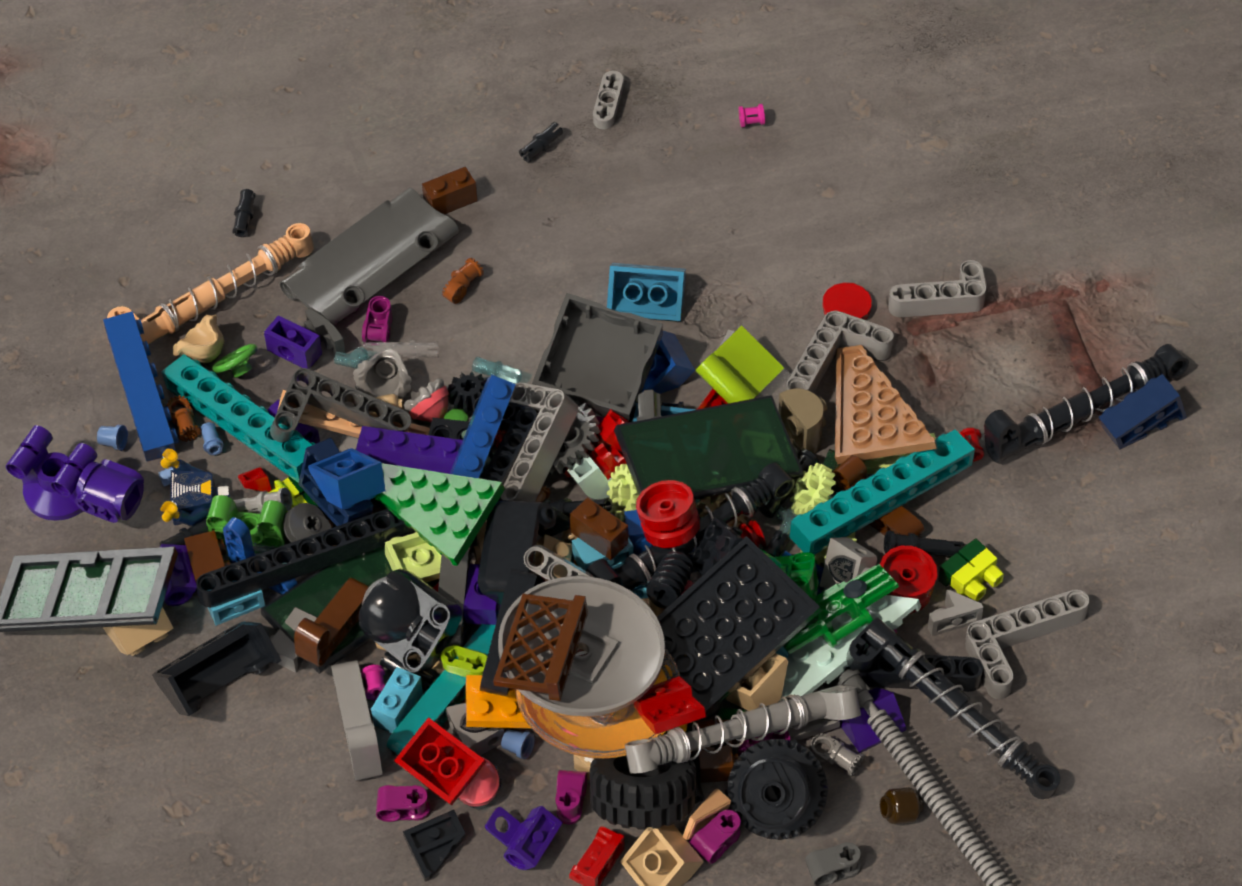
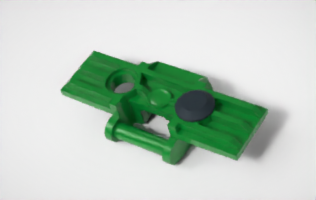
(848, 598)

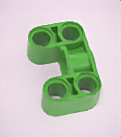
(264, 527)

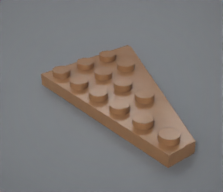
(870, 412)

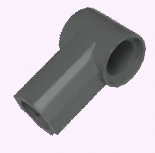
(649, 405)

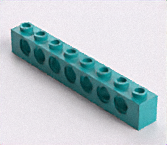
(235, 414)
(881, 493)

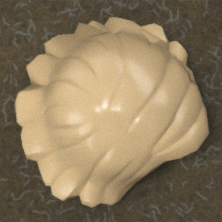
(201, 342)

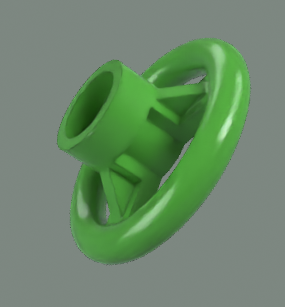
(236, 361)

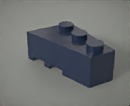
(1142, 412)
(306, 481)

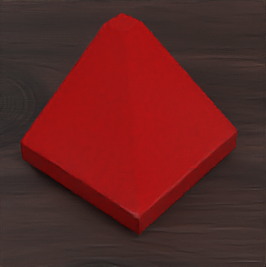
(255, 480)

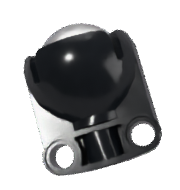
(408, 619)

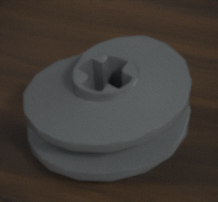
(304, 521)

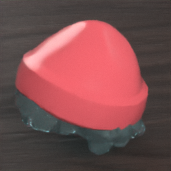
(482, 787)

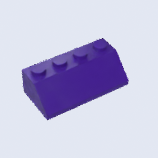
(409, 449)

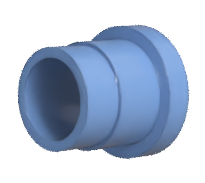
(113, 436)
(518, 743)

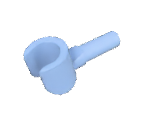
(165, 476)

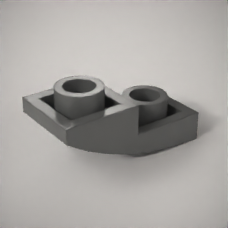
(326, 330)

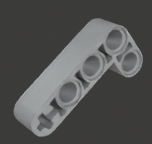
(941, 297)

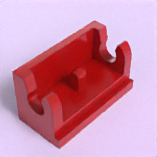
(598, 858)

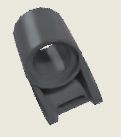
(832, 864)

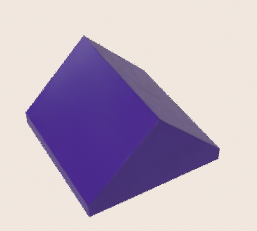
(860, 731)

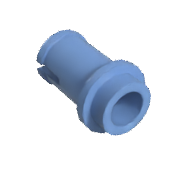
(212, 443)

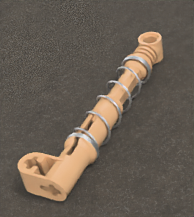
(270, 257)

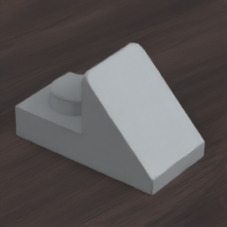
(959, 613)

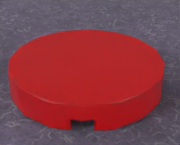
(847, 299)

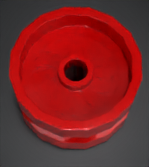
(668, 514)
(913, 572)

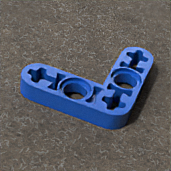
(240, 547)

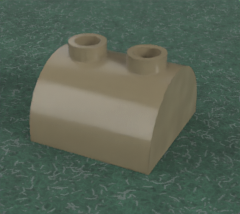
(803, 417)

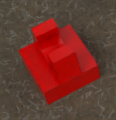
(608, 459)

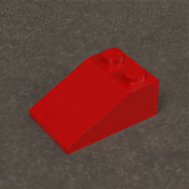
(440, 761)

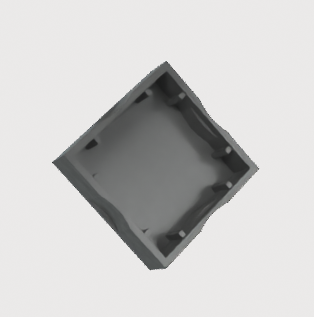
(599, 356)

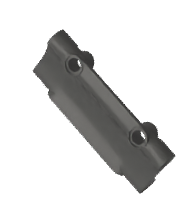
(369, 256)

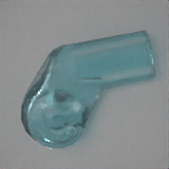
(352, 359)
(786, 516)

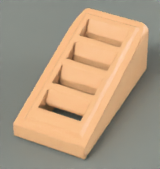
(707, 811)

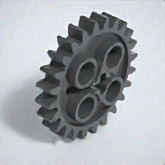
(578, 439)

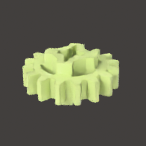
(812, 488)
(622, 491)

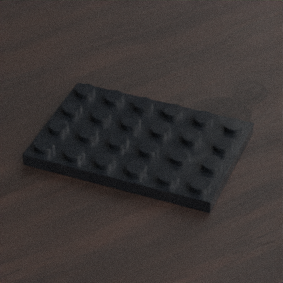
(733, 622)

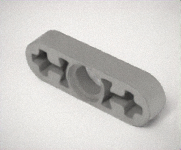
(606, 91)

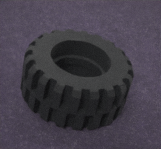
(642, 798)

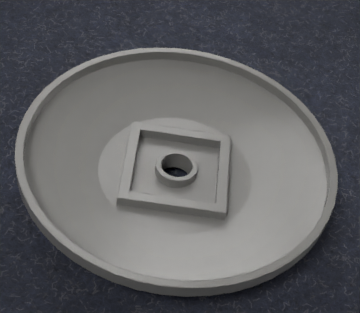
(621, 644)

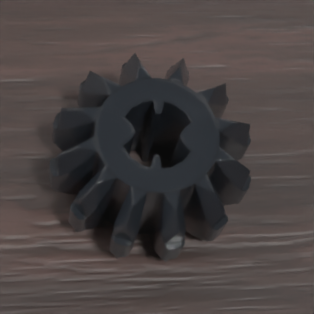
(465, 391)

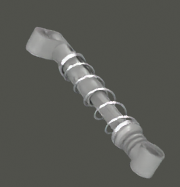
(795, 712)

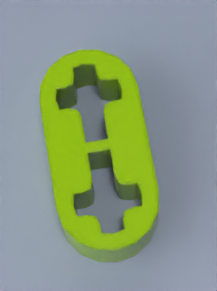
(467, 661)

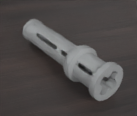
(255, 504)

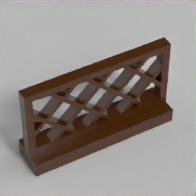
(563, 653)

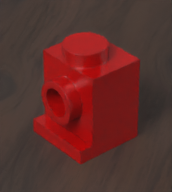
(607, 428)

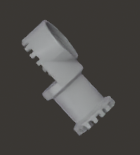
(837, 754)

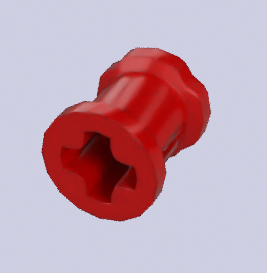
(974, 441)

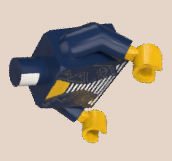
(190, 491)

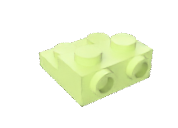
(414, 556)

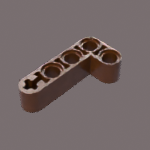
(898, 520)
(320, 638)

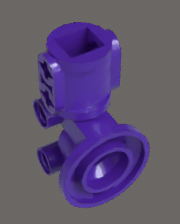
(66, 486)

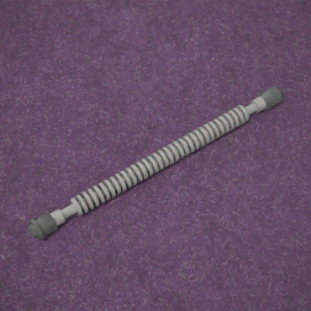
(927, 785)

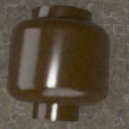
(901, 805)

